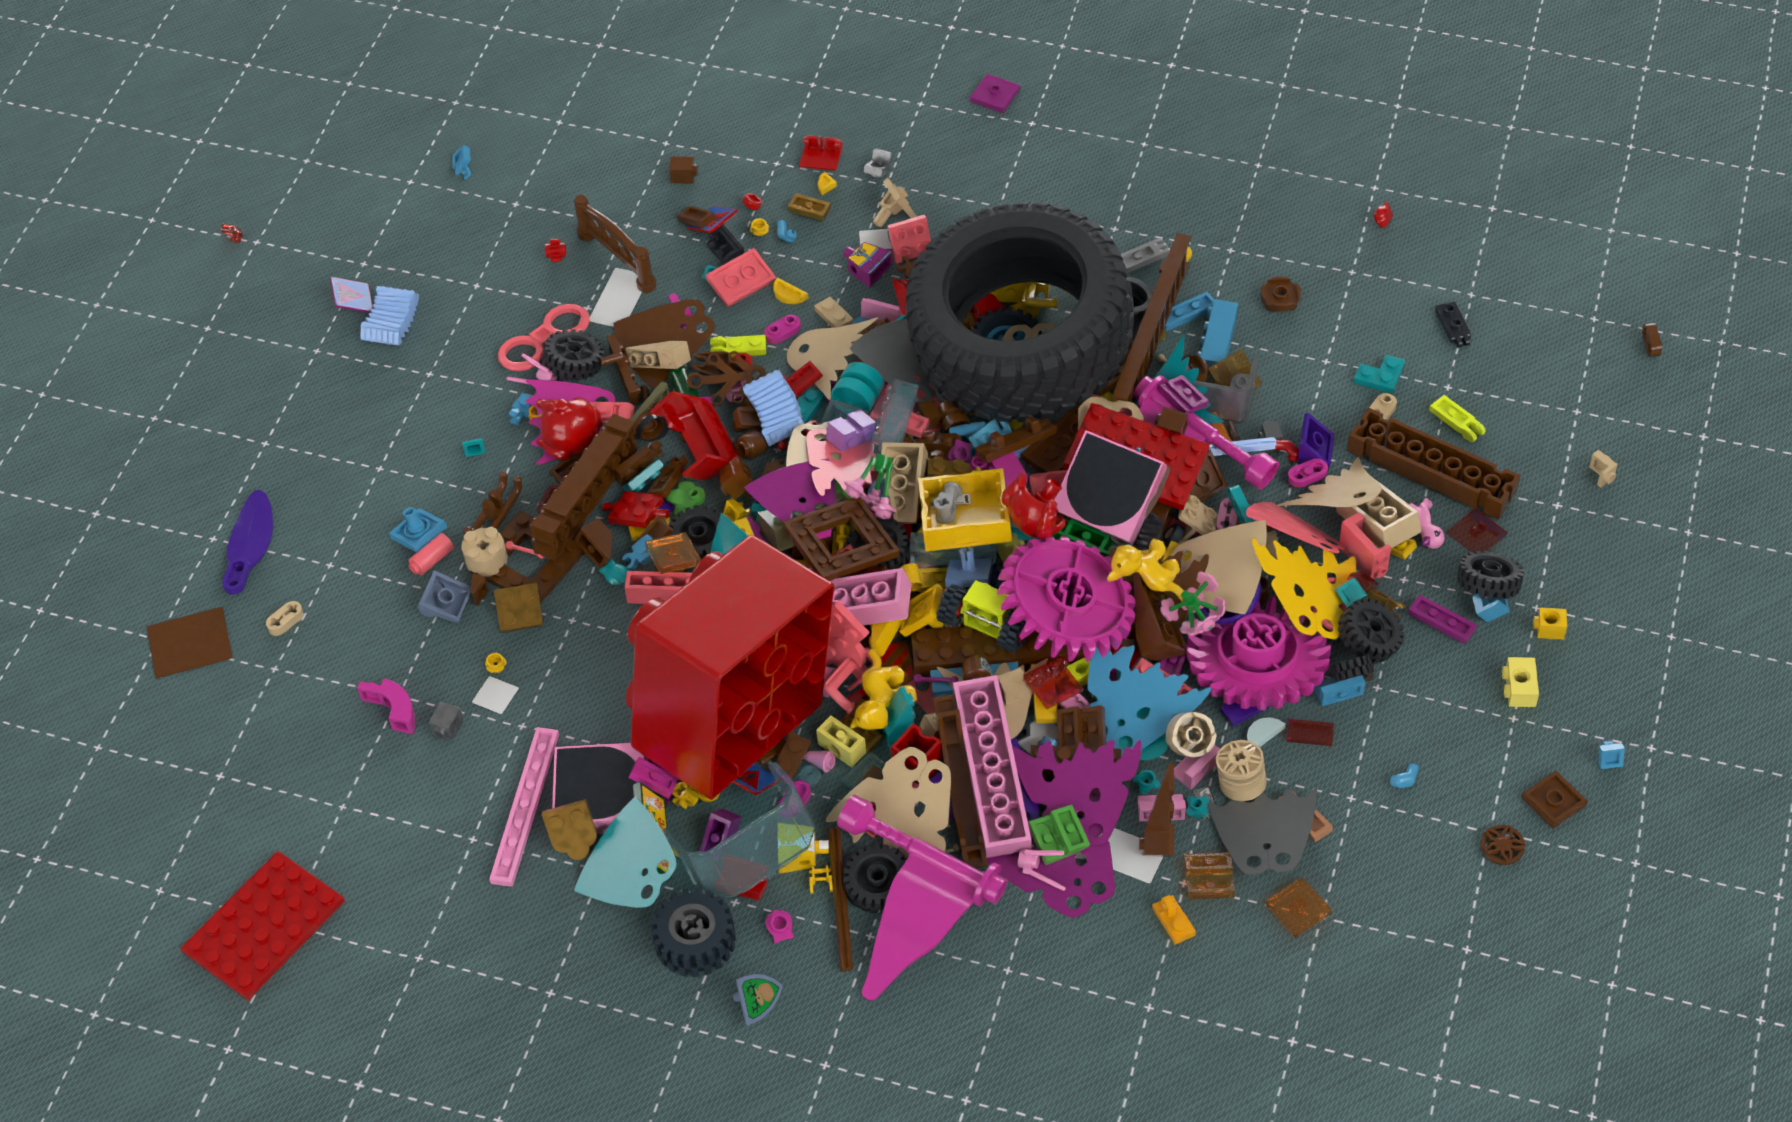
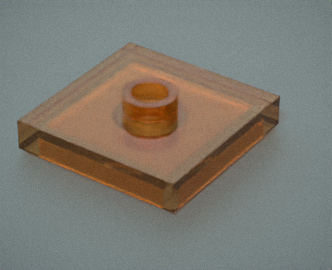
(672, 553)
(1298, 907)

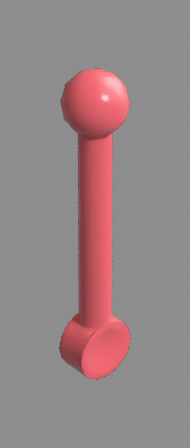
(510, 546)

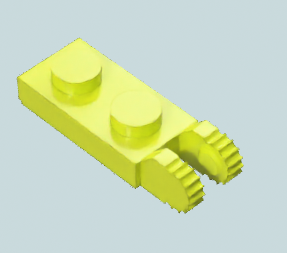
(752, 345)
(1457, 418)

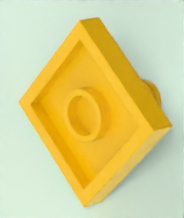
(923, 611)

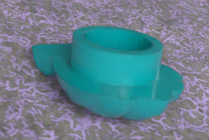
(614, 572)

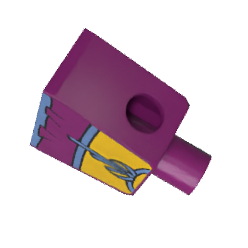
(868, 262)

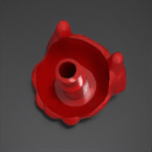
(567, 426)
(1034, 513)

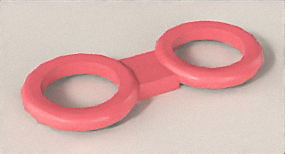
(538, 337)

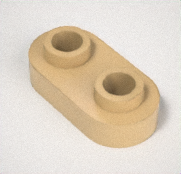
(1385, 404)

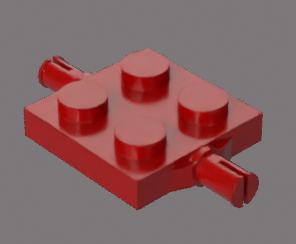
(635, 509)

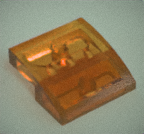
(1231, 366)
(1209, 875)

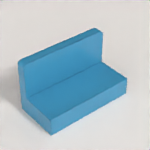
(1332, 692)

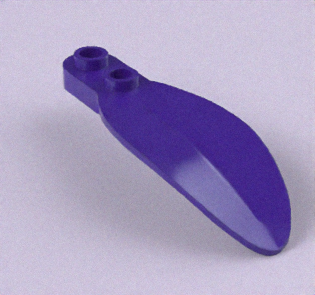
(248, 541)

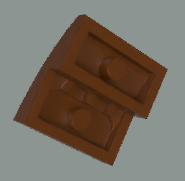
(1081, 725)

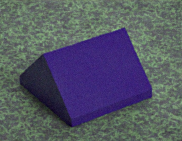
(1315, 441)

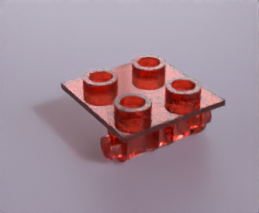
(1053, 682)

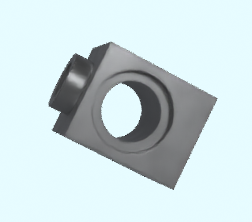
(446, 721)

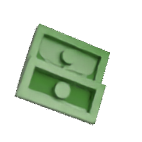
(1059, 832)

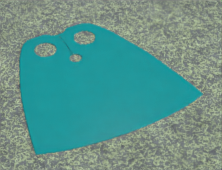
(624, 850)

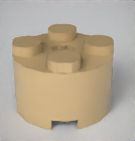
(484, 551)
(1200, 727)

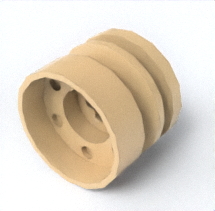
(1241, 770)

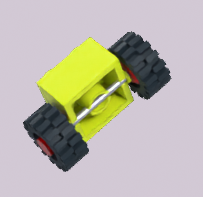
(981, 612)

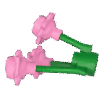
(874, 501)

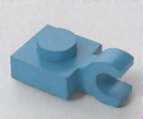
(460, 160)
(519, 409)

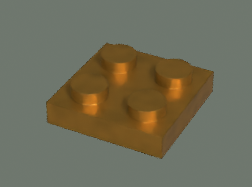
(518, 608)

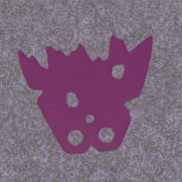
(1077, 779)
(1097, 869)

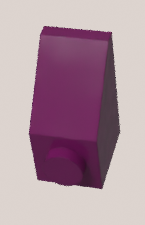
(721, 826)

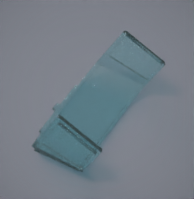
(754, 850)

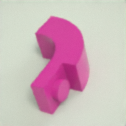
(396, 698)

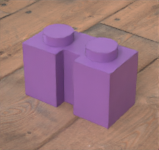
(850, 431)

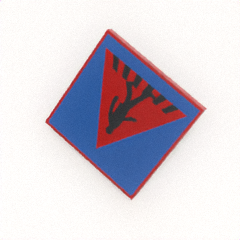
(722, 215)
(755, 780)

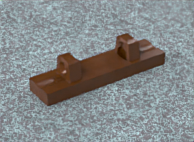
(1003, 445)

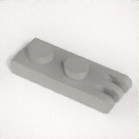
(1145, 254)

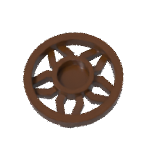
(1503, 844)

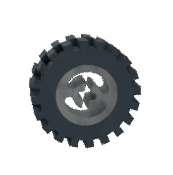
(704, 946)

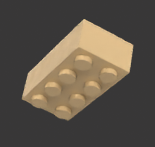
(1386, 518)

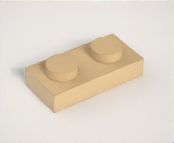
(833, 313)

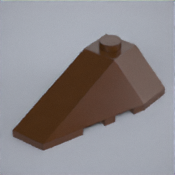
(1153, 630)

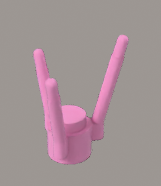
(542, 374)
(1030, 859)

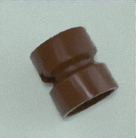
(951, 416)

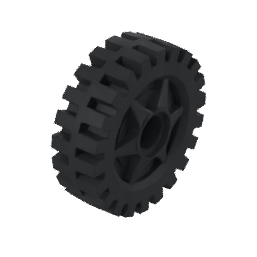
(573, 354)
(699, 526)
(896, 533)
(1490, 574)
(1371, 630)
(864, 867)

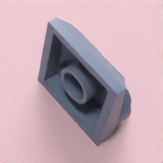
(444, 597)

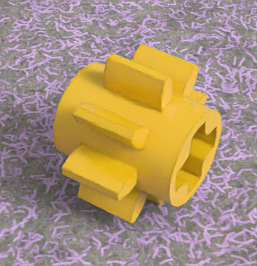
(685, 795)

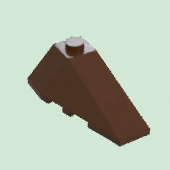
(1159, 831)

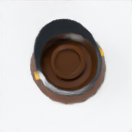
(650, 426)

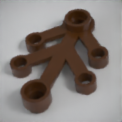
(730, 377)

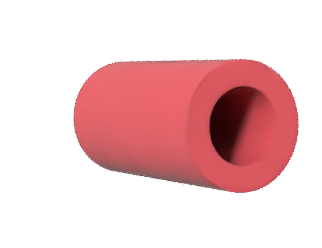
(430, 554)

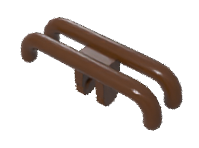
(494, 507)

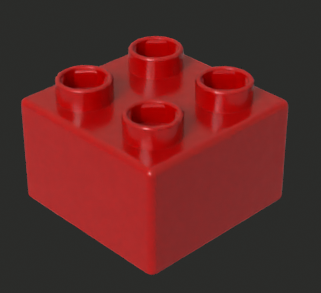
(728, 663)

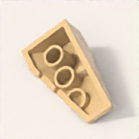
(908, 466)

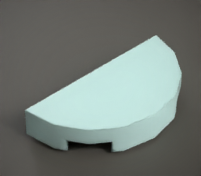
(1264, 730)

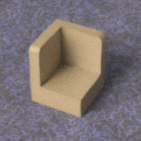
(1013, 686)

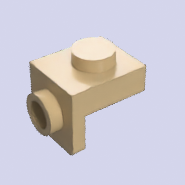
(1604, 467)

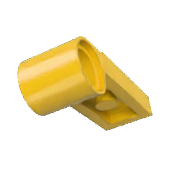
(924, 577)

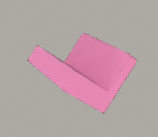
(873, 309)
(1193, 770)
(1146, 803)

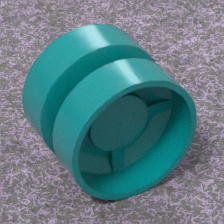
(858, 386)

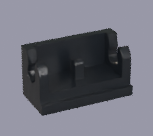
(724, 245)

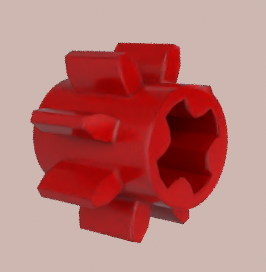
(555, 250)

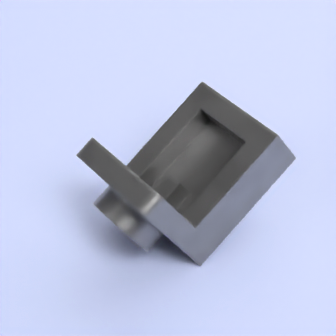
(879, 164)

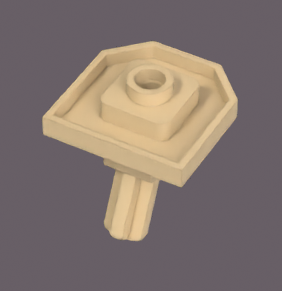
(892, 203)

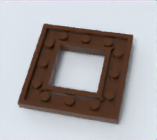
(803, 532)
(550, 573)

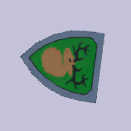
(757, 996)

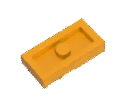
(1173, 919)

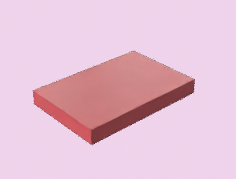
(740, 277)

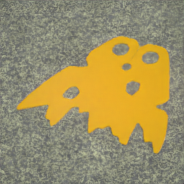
(1312, 578)

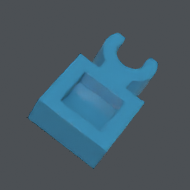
(639, 555)

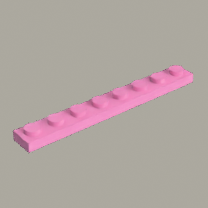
(524, 807)

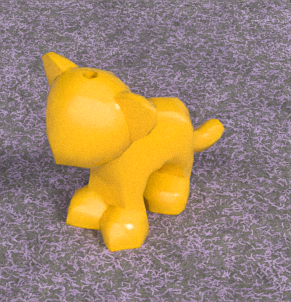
(1156, 576)
(881, 687)

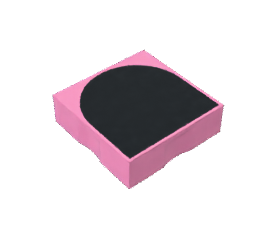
(1109, 487)
(596, 775)

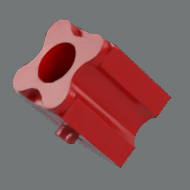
(929, 745)

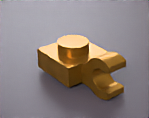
(1377, 595)

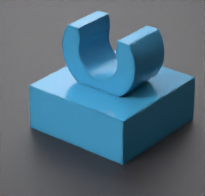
(1611, 755)

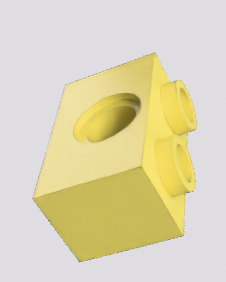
(1516, 671)
(842, 740)

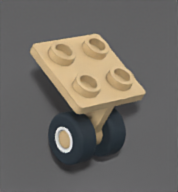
(1197, 517)

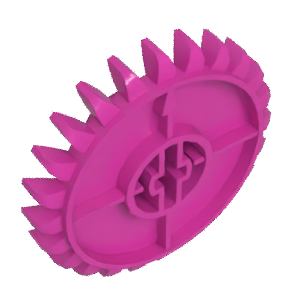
(1066, 596)
(1259, 659)

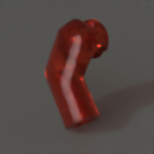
(233, 230)

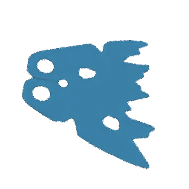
(1134, 692)

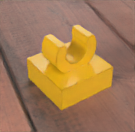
(734, 510)

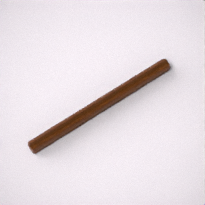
(840, 900)

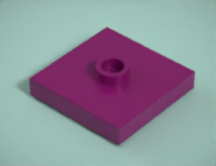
(995, 93)

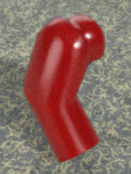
(1289, 447)

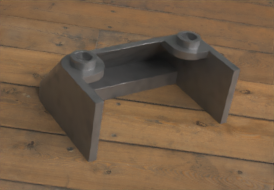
(1231, 401)

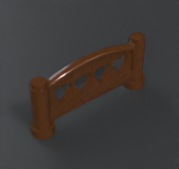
(588, 230)

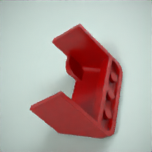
(702, 431)

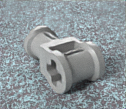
(946, 503)

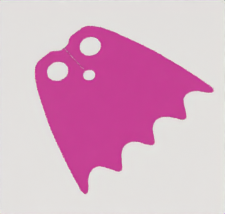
(561, 390)

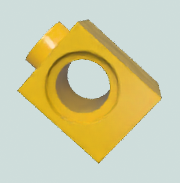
(1557, 626)

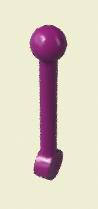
(918, 679)

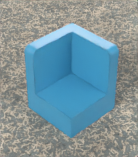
(1490, 608)

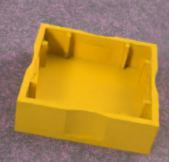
(974, 524)

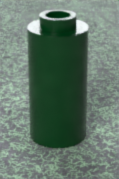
(679, 381)

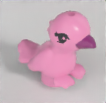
(1431, 535)

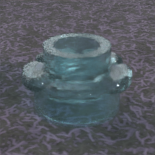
(810, 779)

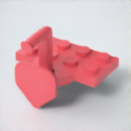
(845, 653)

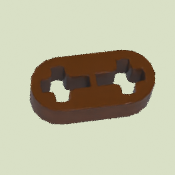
(1651, 339)

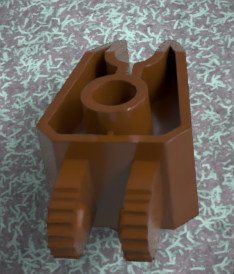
(707, 369)

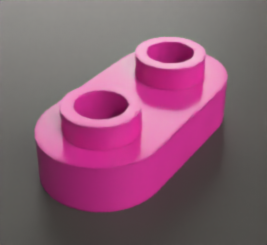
(783, 328)
(1305, 473)

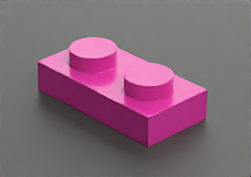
(653, 777)

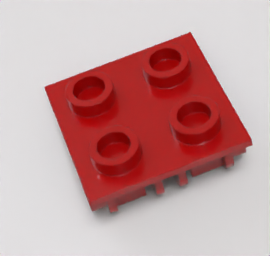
(820, 153)

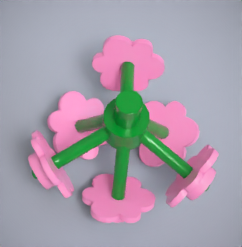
(1193, 602)

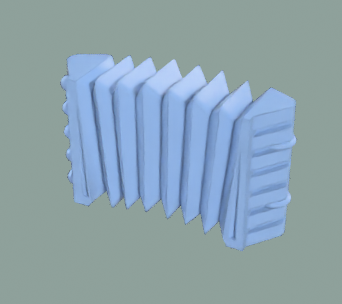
(390, 316)
(775, 406)

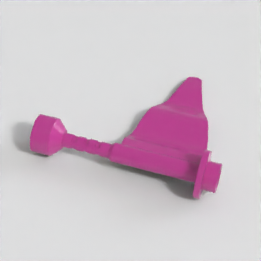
(1258, 468)
(923, 898)

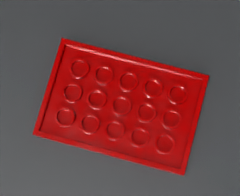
(1175, 450)
(262, 925)

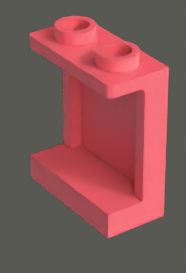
(1368, 557)

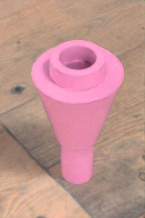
(822, 759)

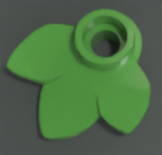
(686, 496)

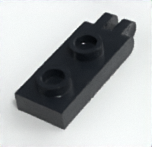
(1453, 323)

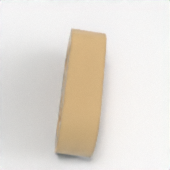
(284, 618)

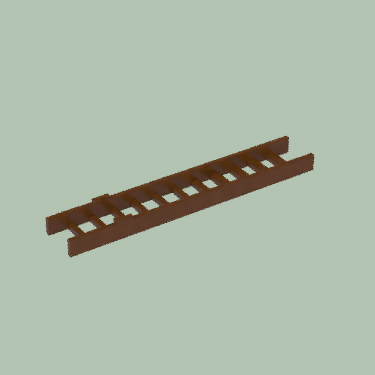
(1155, 319)

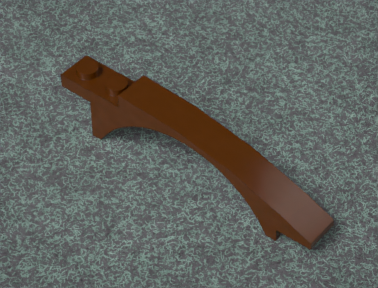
(961, 792)

